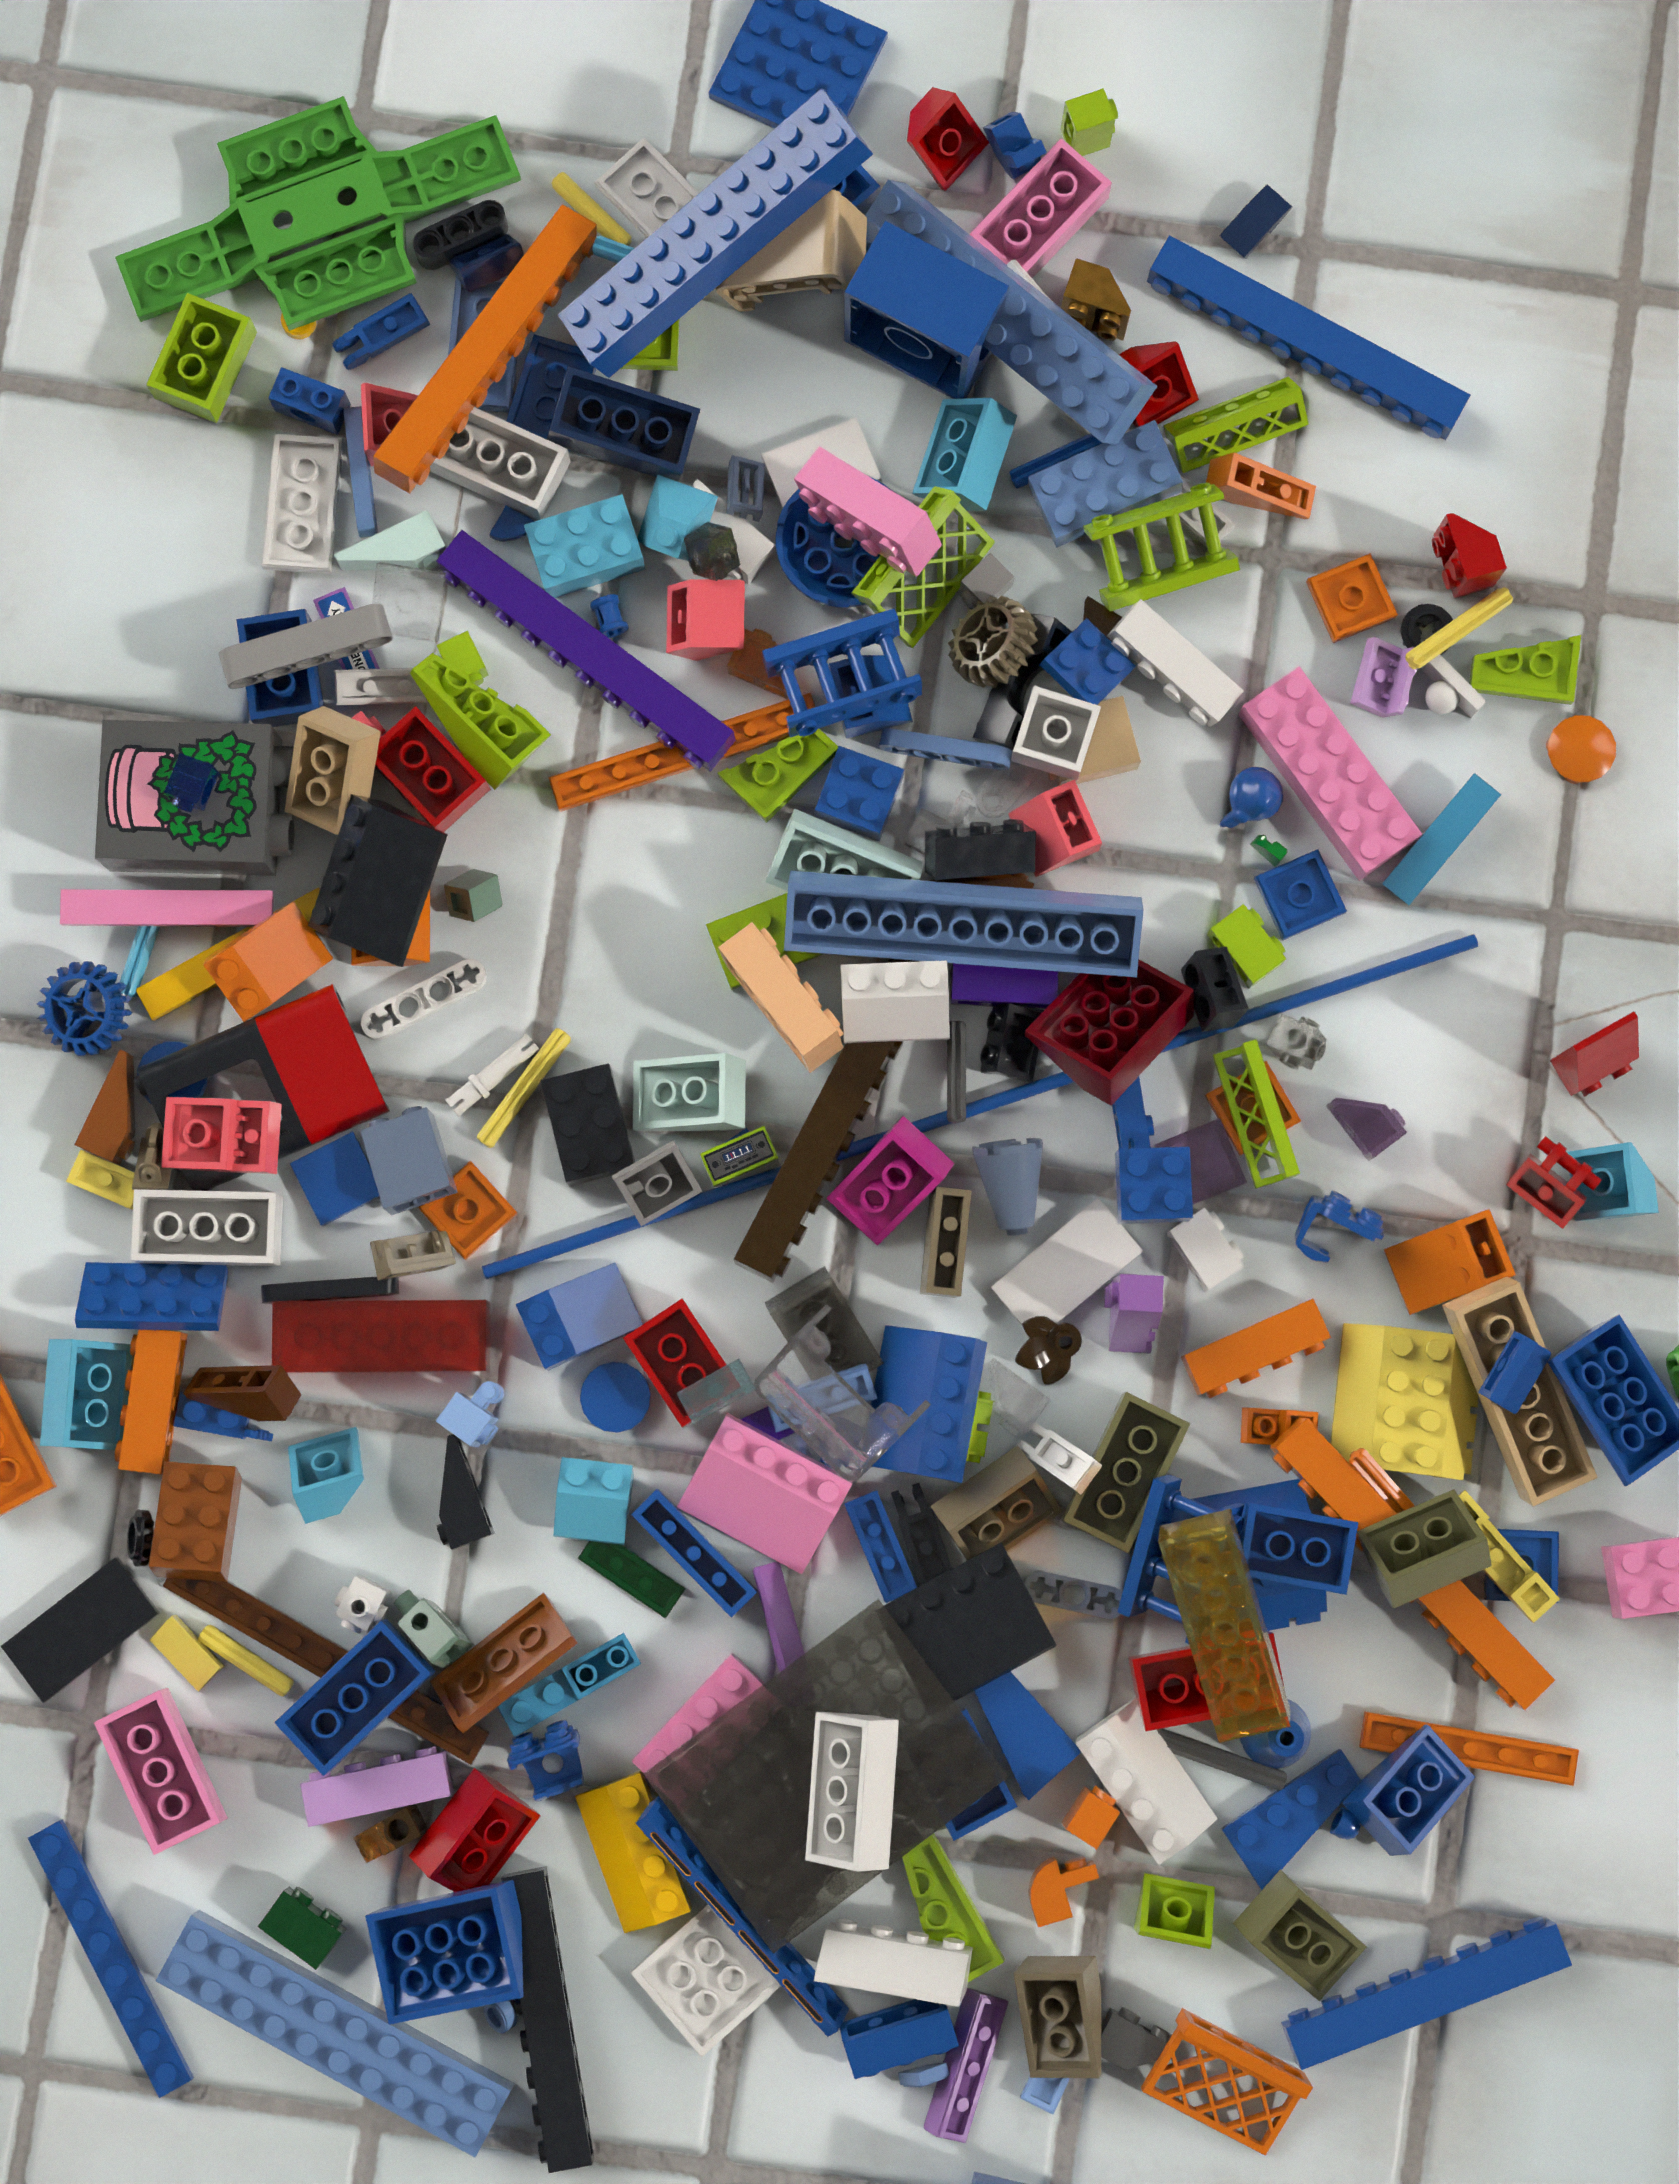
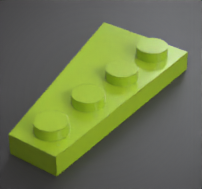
(947, 1907)

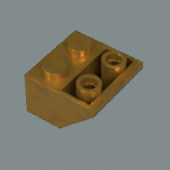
(1096, 300)

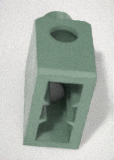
(441, 1639)

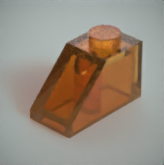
(749, 665)

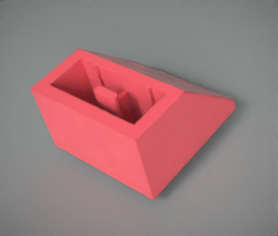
(705, 618)
(1061, 827)

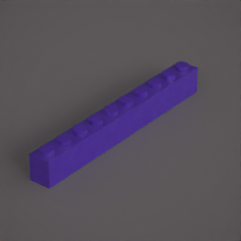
(586, 651)

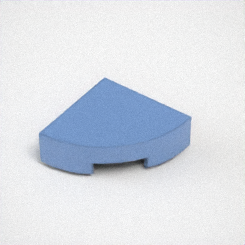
(923, 2075)

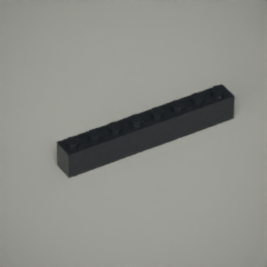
(549, 2030)

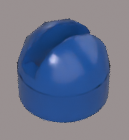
(1345, 1825)

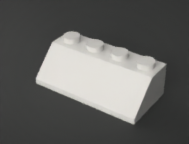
(1146, 1782)
(852, 1791)
(894, 1962)

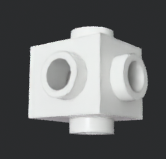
(371, 1594)

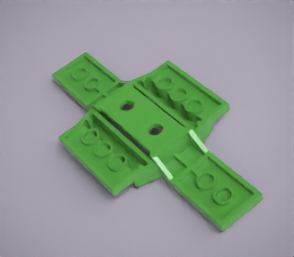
(299, 171)

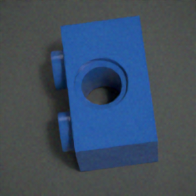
(309, 401)

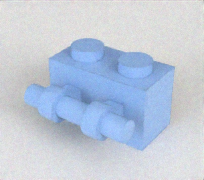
(468, 1416)

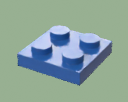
(1087, 664)

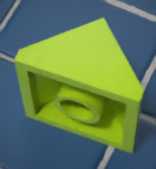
(1175, 1911)

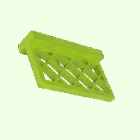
(882, 577)

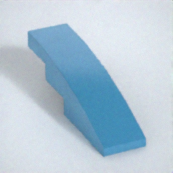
(1441, 839)

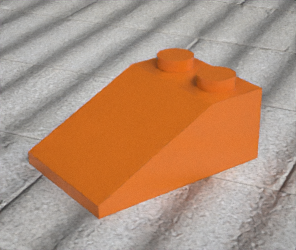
(267, 961)

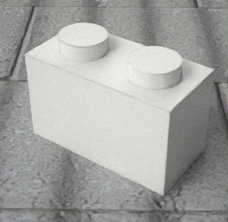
(1206, 1249)

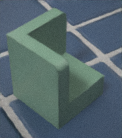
(473, 895)

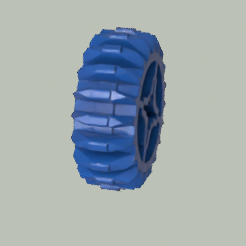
(70, 1032)

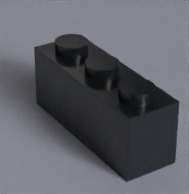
(980, 850)

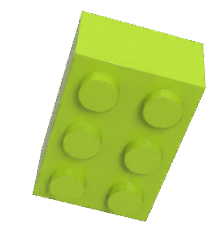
(201, 357)

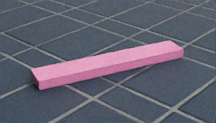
(165, 907)

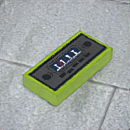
(739, 1156)

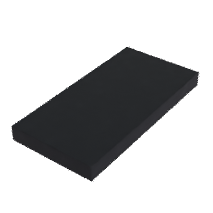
(80, 1629)

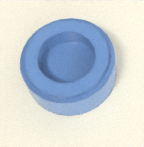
(500, 2016)

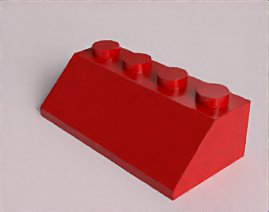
(1170, 1687)

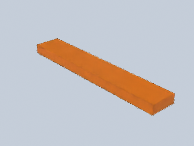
(1477, 1748)

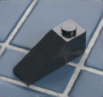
(461, 1504)

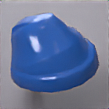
(1253, 797)

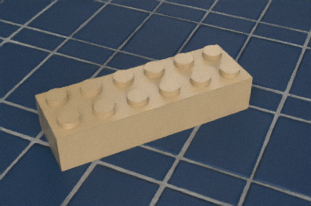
(1542, 1437)

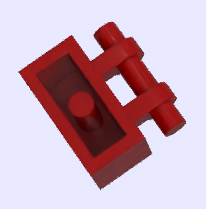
(1548, 1190)

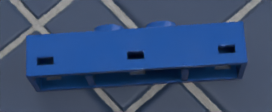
(1130, 1119)

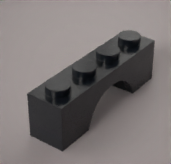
(1005, 704)

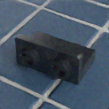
(1006, 1046)

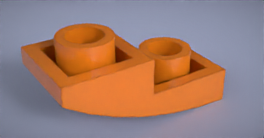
(1267, 1425)

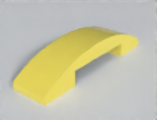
(1510, 1571)

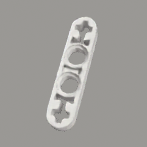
(426, 1005)

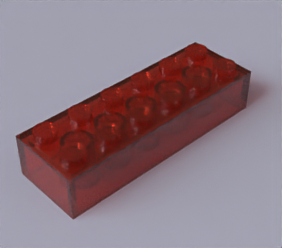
(381, 1336)

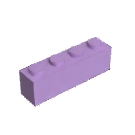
(377, 1787)

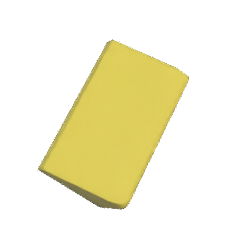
(186, 1652)

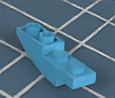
(568, 1684)

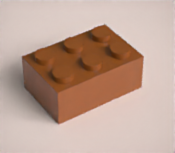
(195, 1521)

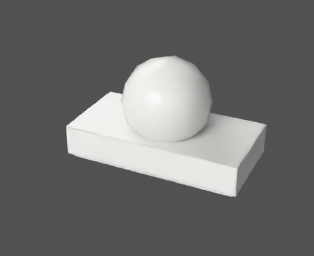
(1450, 689)

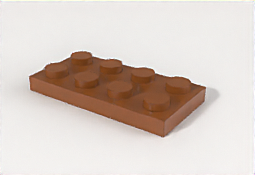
(503, 1662)

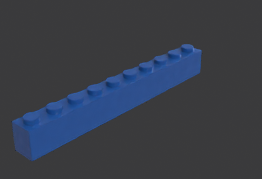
(1307, 338)

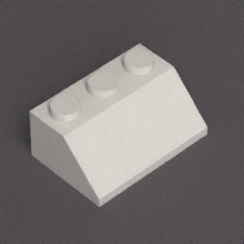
(895, 1001)

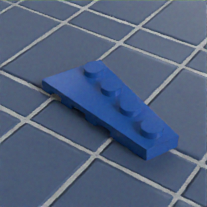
(1285, 1820)

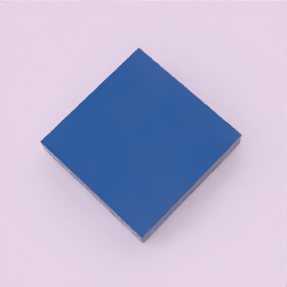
(1300, 894)
(336, 1178)
(1540, 1553)

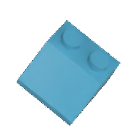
(593, 1500)

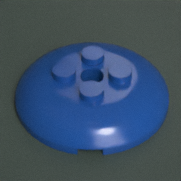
(812, 559)

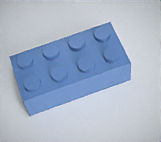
(1105, 481)

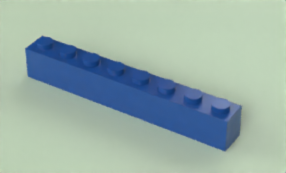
(1426, 1992)

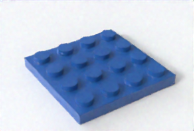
(790, 54)

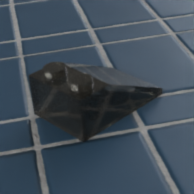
(846, 1336)

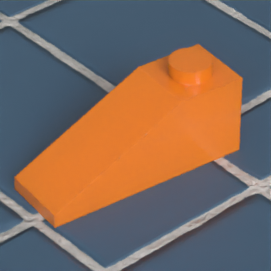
(1260, 486)

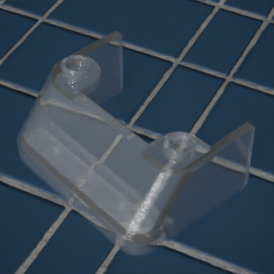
(826, 1408)

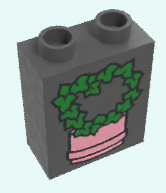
(241, 821)

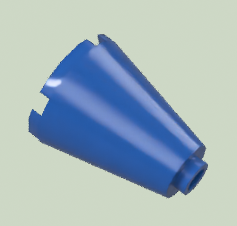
(1277, 1754)

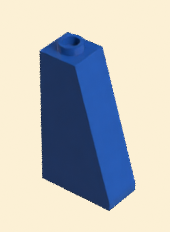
(1026, 1733)

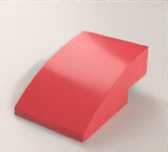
(221, 1135)

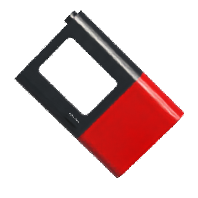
(306, 1061)

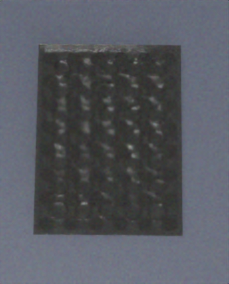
(748, 1773)

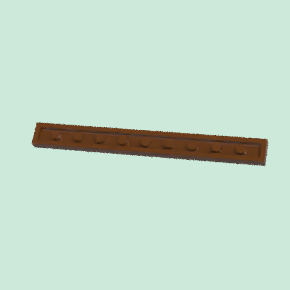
(319, 1655)

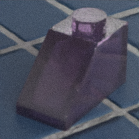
(1368, 1124)

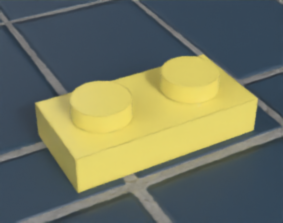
(103, 1178)

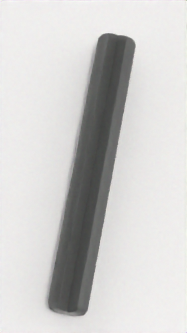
(1223, 1760)

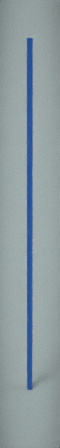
(983, 1105)

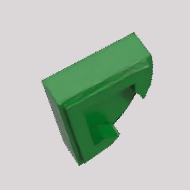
(1272, 852)

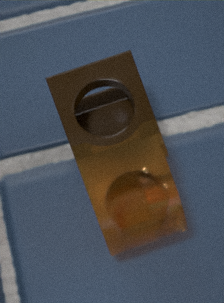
(391, 1833)

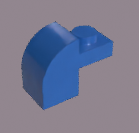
(1014, 144)

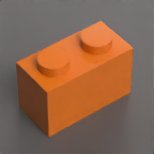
(1091, 1815)

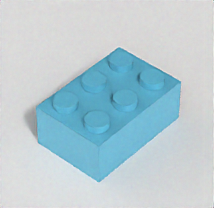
(585, 546)

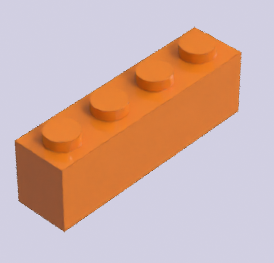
(1256, 1347)
(151, 1400)

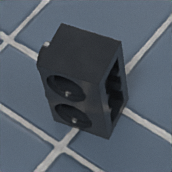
(1216, 987)

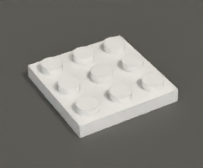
(705, 1980)

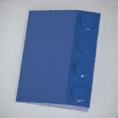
(947, 1375)
(1619, 1398)
(448, 1952)

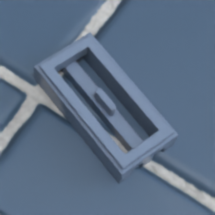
(732, 489)

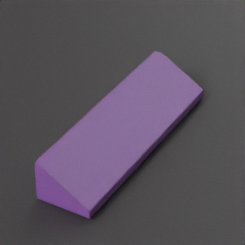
(778, 1613)
(968, 2064)

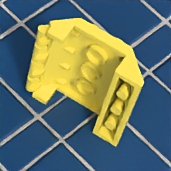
(1404, 1400)

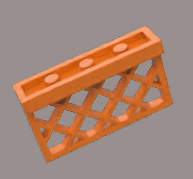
(1248, 2060)

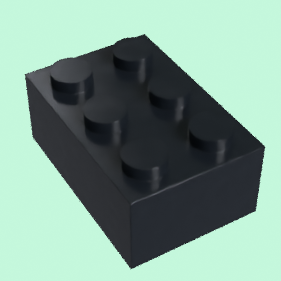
(588, 1124)

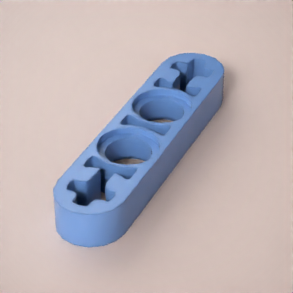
(360, 473)
(945, 749)

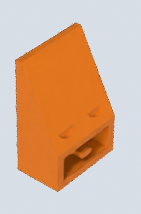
(1449, 1261)

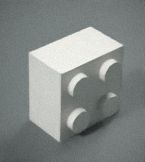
(1055, 733)

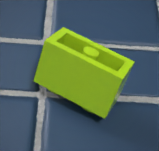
(1089, 122)
(1248, 944)

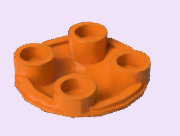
(1581, 749)

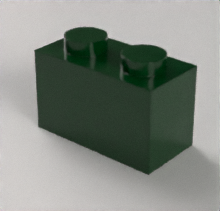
(303, 1926)

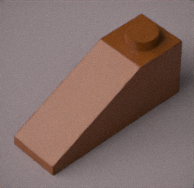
(112, 1117)

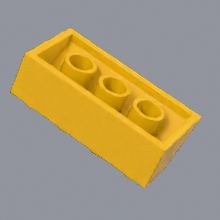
(637, 1873)

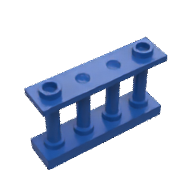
(845, 640)
(1146, 1558)

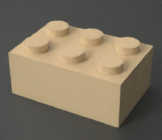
(328, 765)

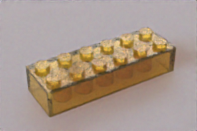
(1224, 1625)

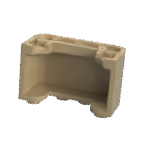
(811, 253)

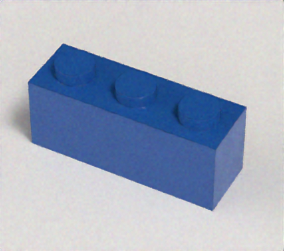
(897, 2036)

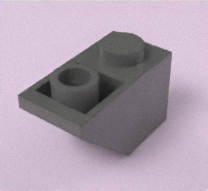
(1128, 2042)

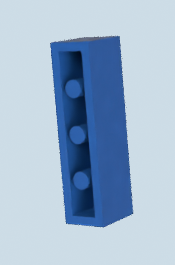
(694, 1552)

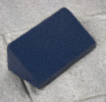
(487, 262)

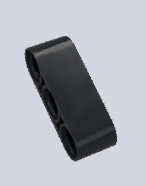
(468, 220)

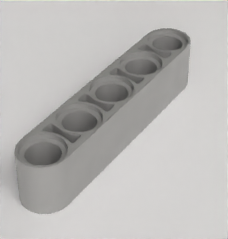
(305, 646)

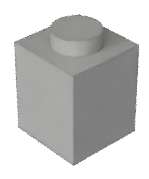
(985, 580)

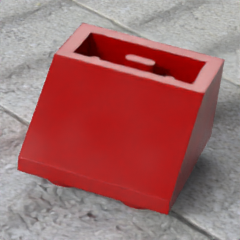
(1469, 556)

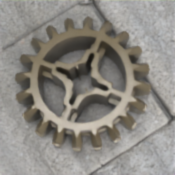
(999, 649)

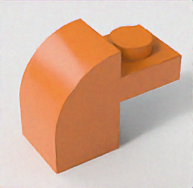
(1048, 1887)

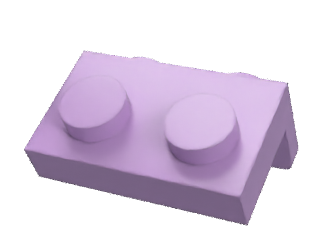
(1383, 679)

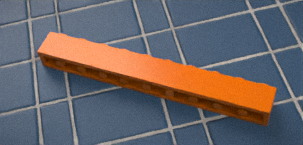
(485, 350)
(1453, 1607)

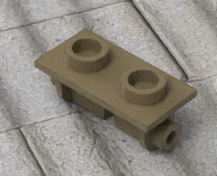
(148, 1171)

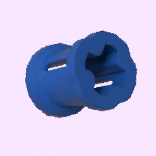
(609, 615)

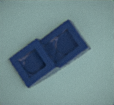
(1256, 221)

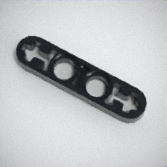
(329, 1289)

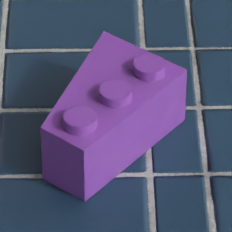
(1134, 1311)

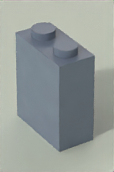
(408, 1160)

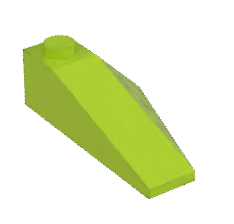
(485, 729)

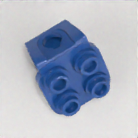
(1336, 1208)
(530, 1751)

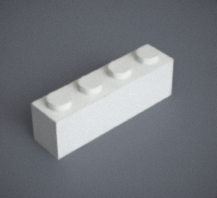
(1175, 664)

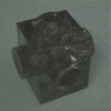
(712, 551)
(1297, 1042)

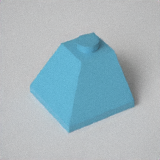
(673, 514)
(1625, 1187)
(325, 1473)

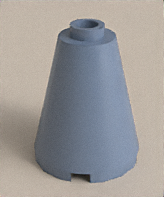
(1011, 1180)

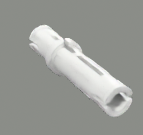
(492, 1075)

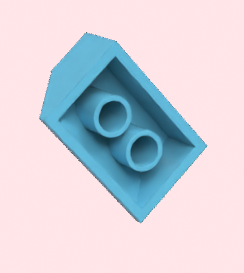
(966, 450)
(84, 1393)

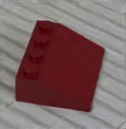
(1112, 1027)

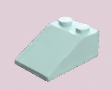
(689, 1093)

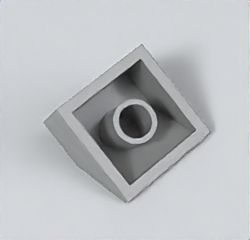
(657, 1183)

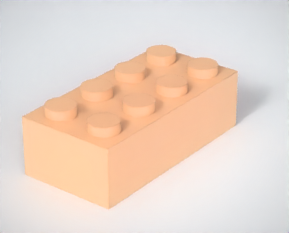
(781, 997)

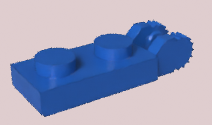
(382, 330)
(213, 1420)

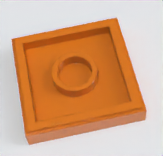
(1351, 598)
(1246, 1100)
(470, 1214)

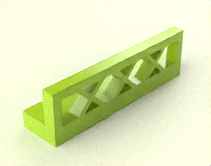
(1236, 412)
(1268, 1109)

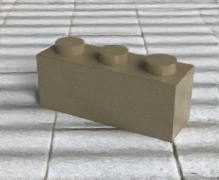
(945, 1242)

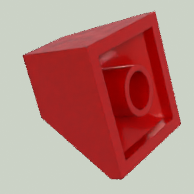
(944, 136)
(1168, 370)

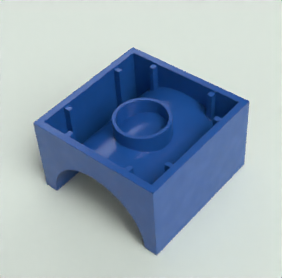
(922, 311)

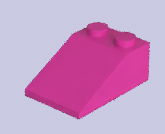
(890, 1180)

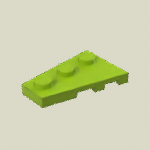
(1530, 672)

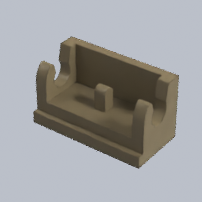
(412, 1254)

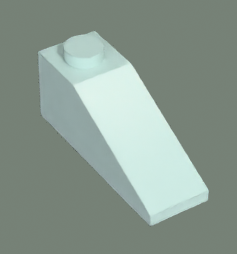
(408, 543)

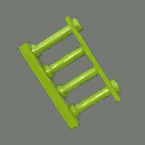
(1184, 571)

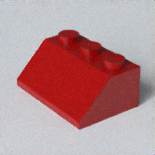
(474, 1834)

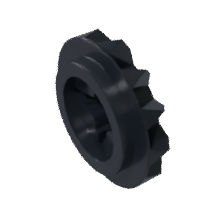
(1422, 616)
(140, 1537)

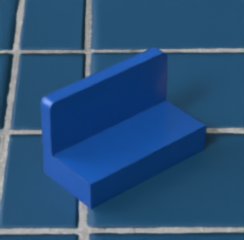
(1515, 1372)

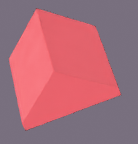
(380, 414)

